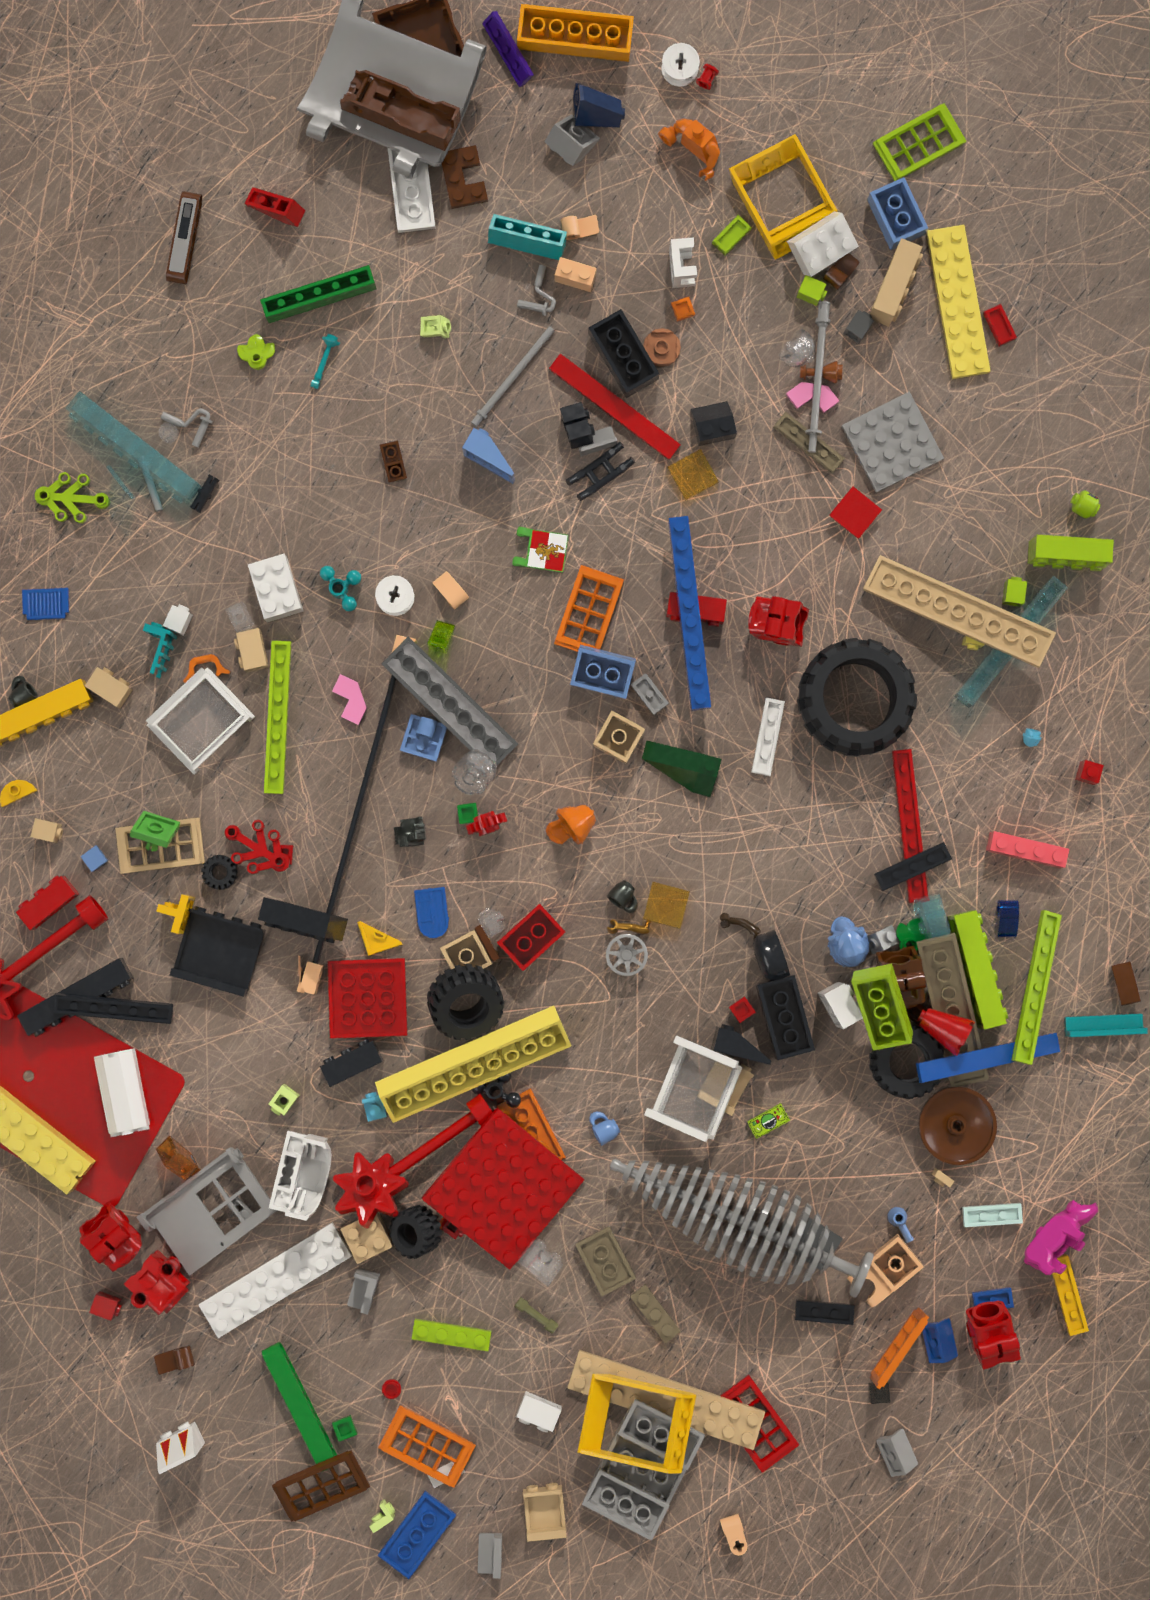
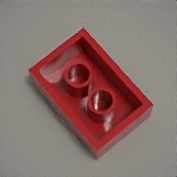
(531, 937)

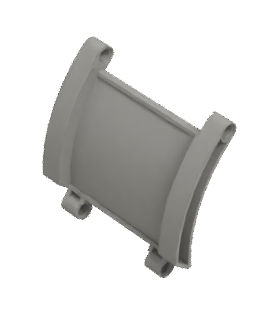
(419, 66)

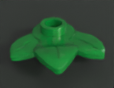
(909, 933)

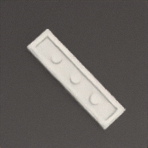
(768, 737)

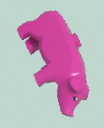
(1057, 1236)

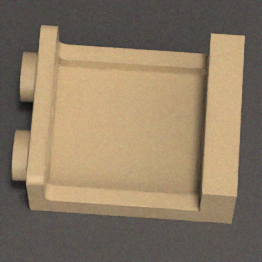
(544, 1512)

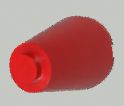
(946, 1028)

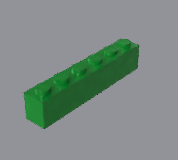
(318, 294)

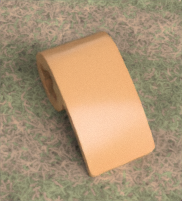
(580, 227)
(450, 590)

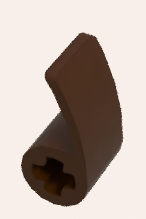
(841, 271)
(174, 1359)

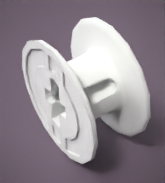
(689, 65)
(387, 587)

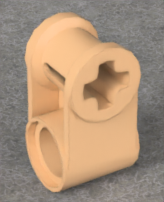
(734, 1532)

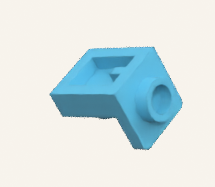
(373, 1107)

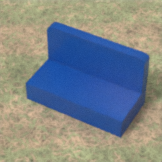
(940, 1341)

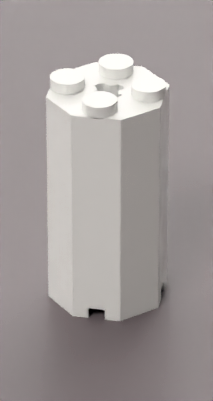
(122, 1092)

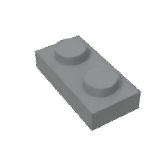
(649, 694)

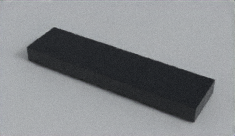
(913, 866)

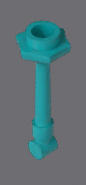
(330, 341)

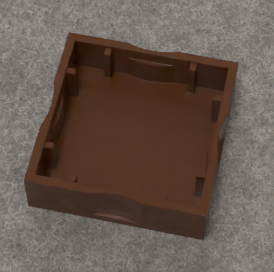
(425, 21)

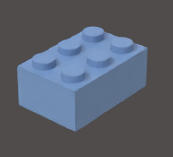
(897, 213)
(603, 671)

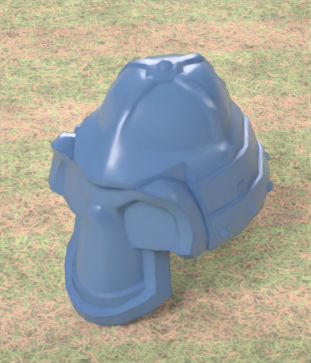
(848, 943)

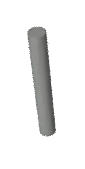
(153, 493)

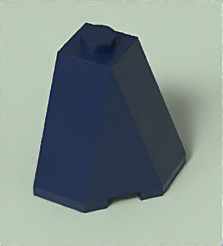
(596, 108)

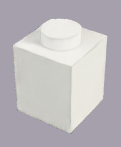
(178, 619)

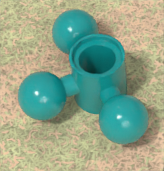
(353, 577)

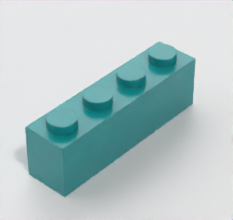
(527, 237)

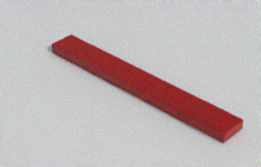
(614, 406)
(909, 817)

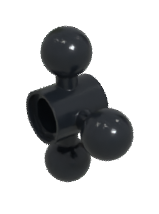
(512, 1099)

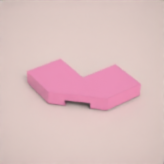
(804, 392)
(356, 705)

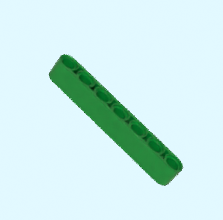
(298, 1403)

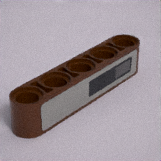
(184, 237)

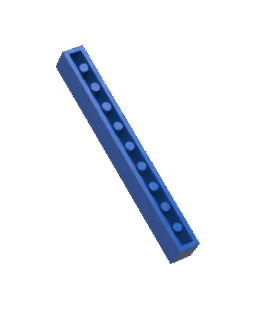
(689, 613)

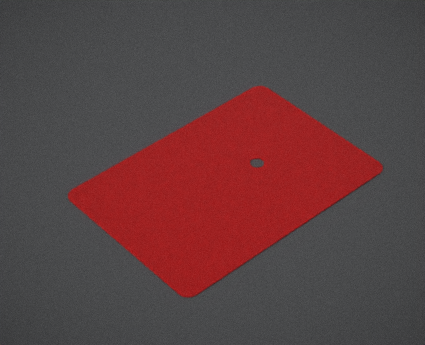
(69, 1093)

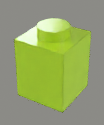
(812, 290)
(1014, 592)

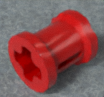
(707, 76)

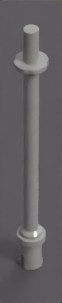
(822, 322)

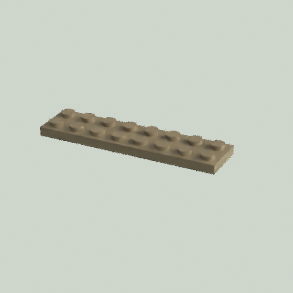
(950, 994)

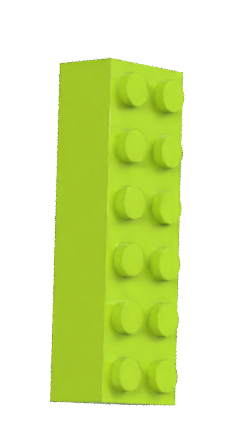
(978, 969)

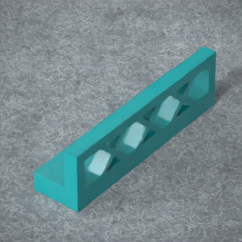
(1104, 1025)

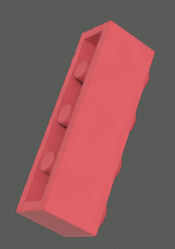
(1027, 849)

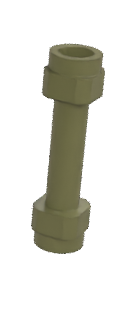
(550, 1325)

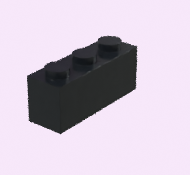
(351, 1062)

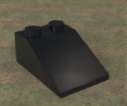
(732, 1043)

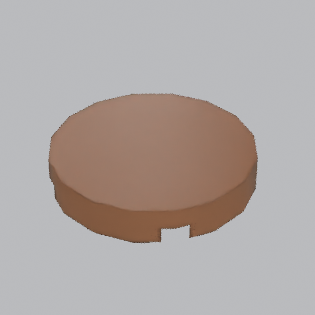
(662, 347)

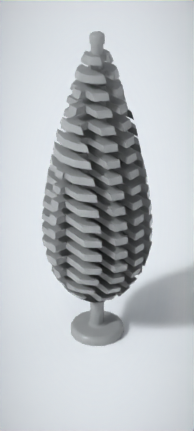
(757, 1227)

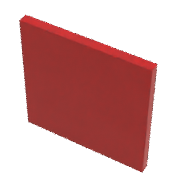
(855, 512)

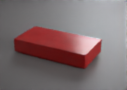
(999, 325)

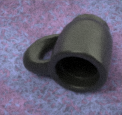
(23, 693)
(621, 895)

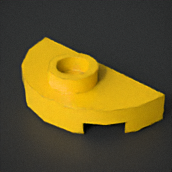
(15, 791)

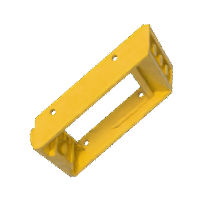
(766, 162)

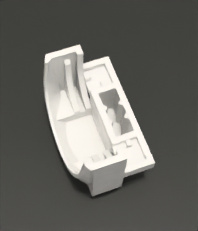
(304, 1171)

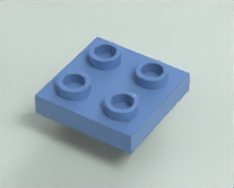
(423, 737)

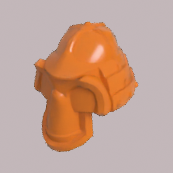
(573, 823)

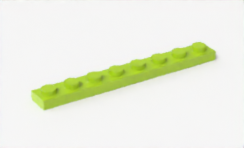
(277, 717)
(1036, 987)

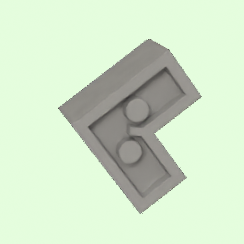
(363, 1290)

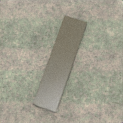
(796, 434)

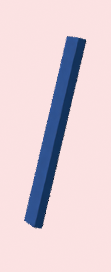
(980, 1059)

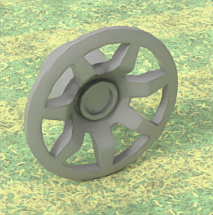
(626, 955)

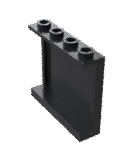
(218, 951)

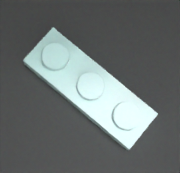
(992, 1215)

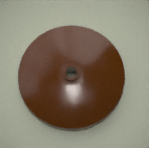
(975, 1130)

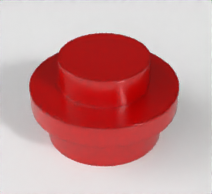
(391, 1389)

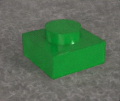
(467, 812)
(344, 1428)

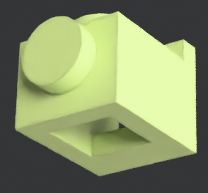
(291, 1096)

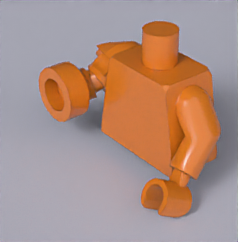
(697, 140)

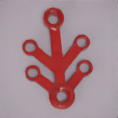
(260, 849)

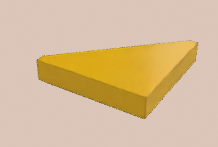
(375, 940)

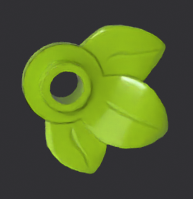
(256, 349)

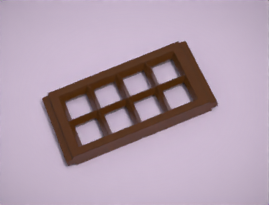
(354, 1470)

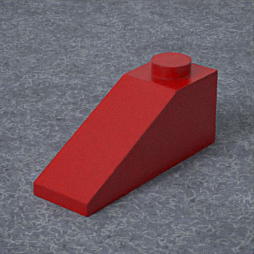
(275, 206)

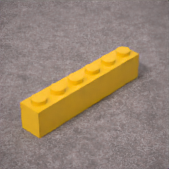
(44, 710)

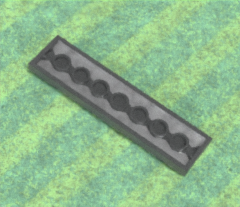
(448, 701)

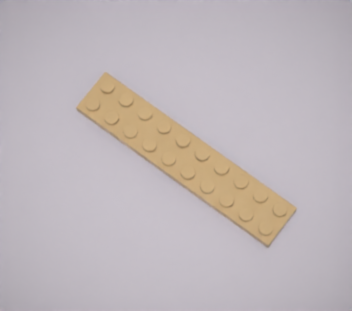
(959, 611)
(711, 1412)

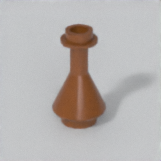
(831, 372)

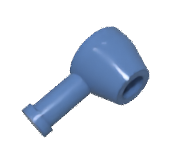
(901, 1224)

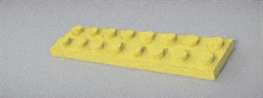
(958, 301)

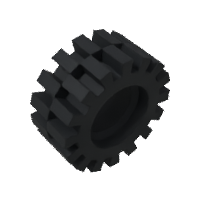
(208, 872)

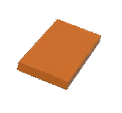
(532, 1119)

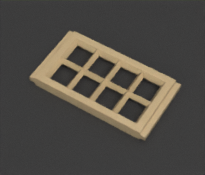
(196, 841)

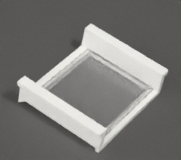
(198, 718)
(695, 1090)

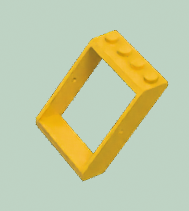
(596, 1417)

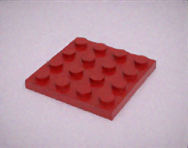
(367, 998)

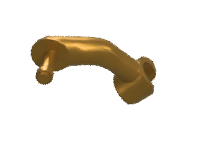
(629, 927)

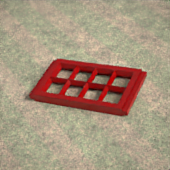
(782, 1450)

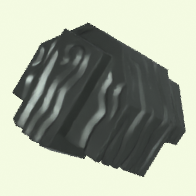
(410, 832)

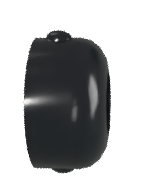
(770, 956)

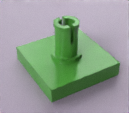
(154, 830)

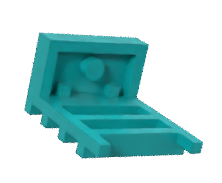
(166, 637)

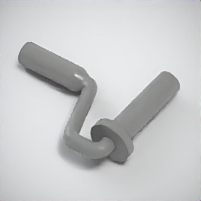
(539, 307)
(202, 428)

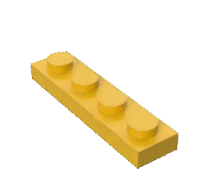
(1070, 1299)

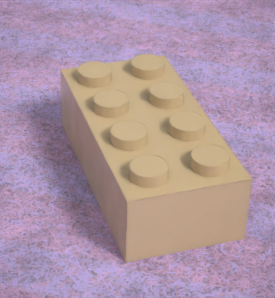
(897, 278)

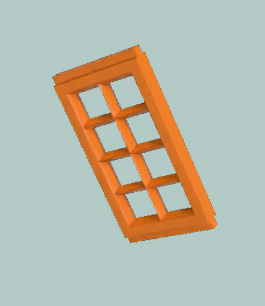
(599, 577)
(899, 1347)
(459, 1463)

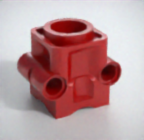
(778, 620)
(110, 1237)
(158, 1283)
(992, 1334)

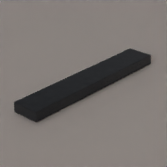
(113, 1008)

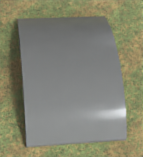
(632, 1493)

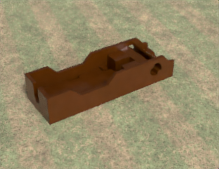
(405, 113)

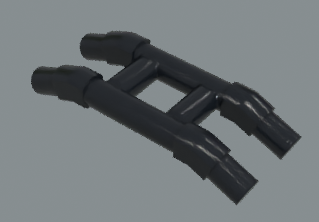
(602, 460)

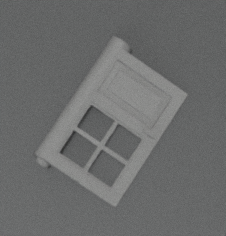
(188, 1223)

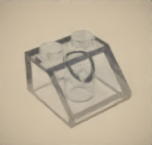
(540, 1261)

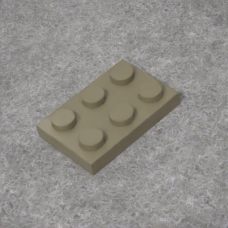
(605, 1260)

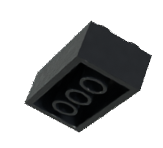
(623, 353)
(302, 920)
(785, 1017)

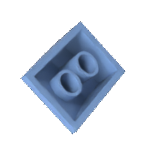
(483, 451)

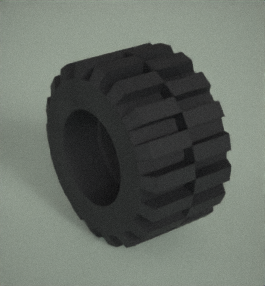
(426, 1227)

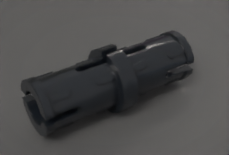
(204, 493)

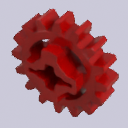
(486, 823)

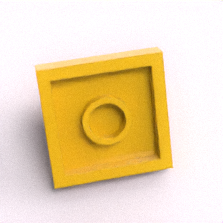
(179, 911)

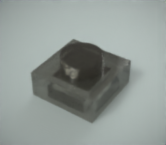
(879, 1395)

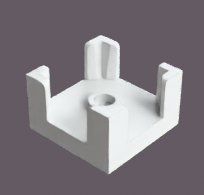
(681, 275)

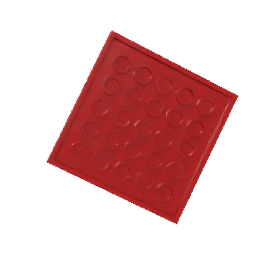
(503, 1188)

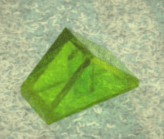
(441, 637)

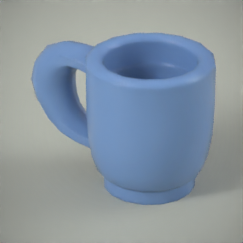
(605, 1130)

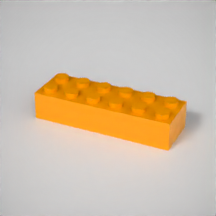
(575, 32)

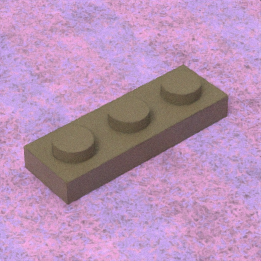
(655, 1313)

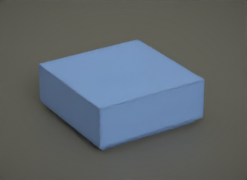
(94, 858)

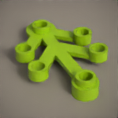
(69, 497)

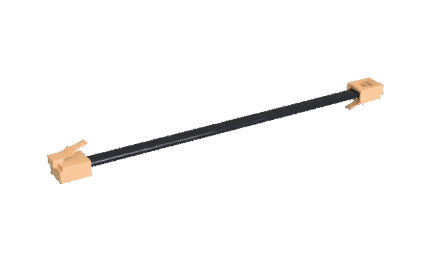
(314, 970)

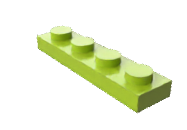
(451, 1334)

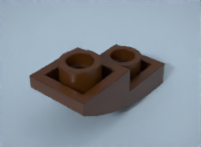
(393, 461)
(1125, 983)

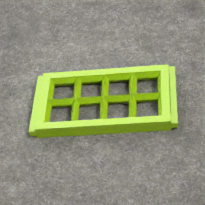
(950, 125)

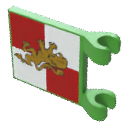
(544, 551)

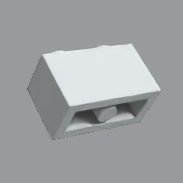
(538, 1412)

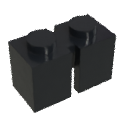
(576, 425)

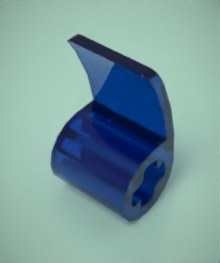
(1008, 918)

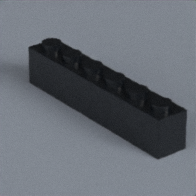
(96, 984)

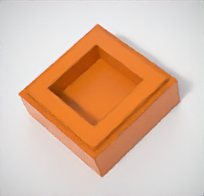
(683, 309)

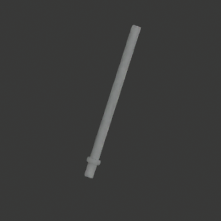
(482, 414)

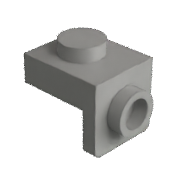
(882, 939)

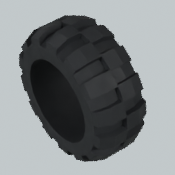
(893, 672)

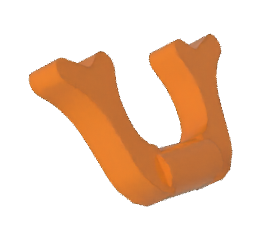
(205, 659)

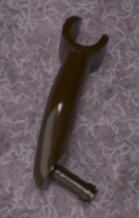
(753, 929)

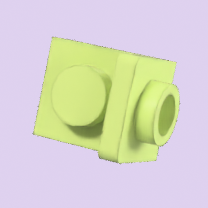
(435, 326)
(380, 1519)

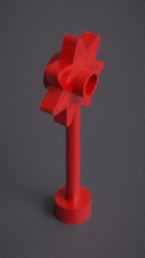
(89, 913)
(373, 1185)

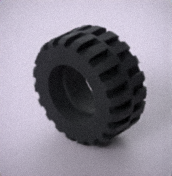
(474, 1020)
(902, 1087)

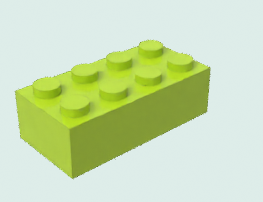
(1071, 552)
(882, 1007)

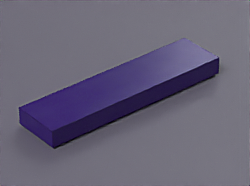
(507, 49)

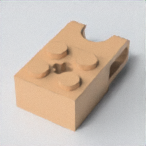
(889, 1277)

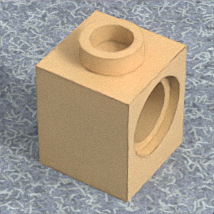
(46, 830)

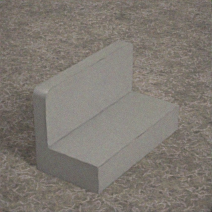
(602, 440)
(897, 1453)
(490, 1554)

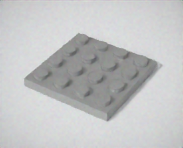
(892, 442)

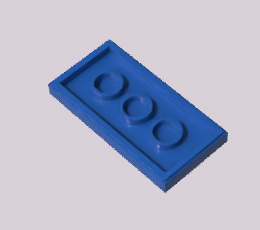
(416, 1534)

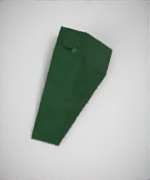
(688, 768)

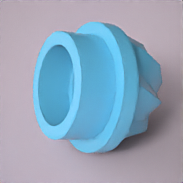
(1031, 737)

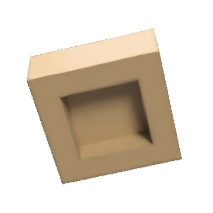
(941, 1178)

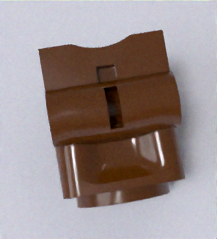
(908, 973)

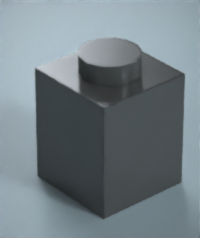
(859, 326)

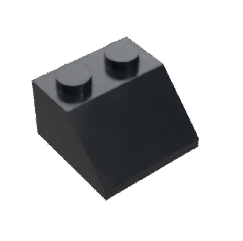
(713, 423)

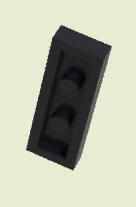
(824, 1312)

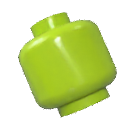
(1085, 504)

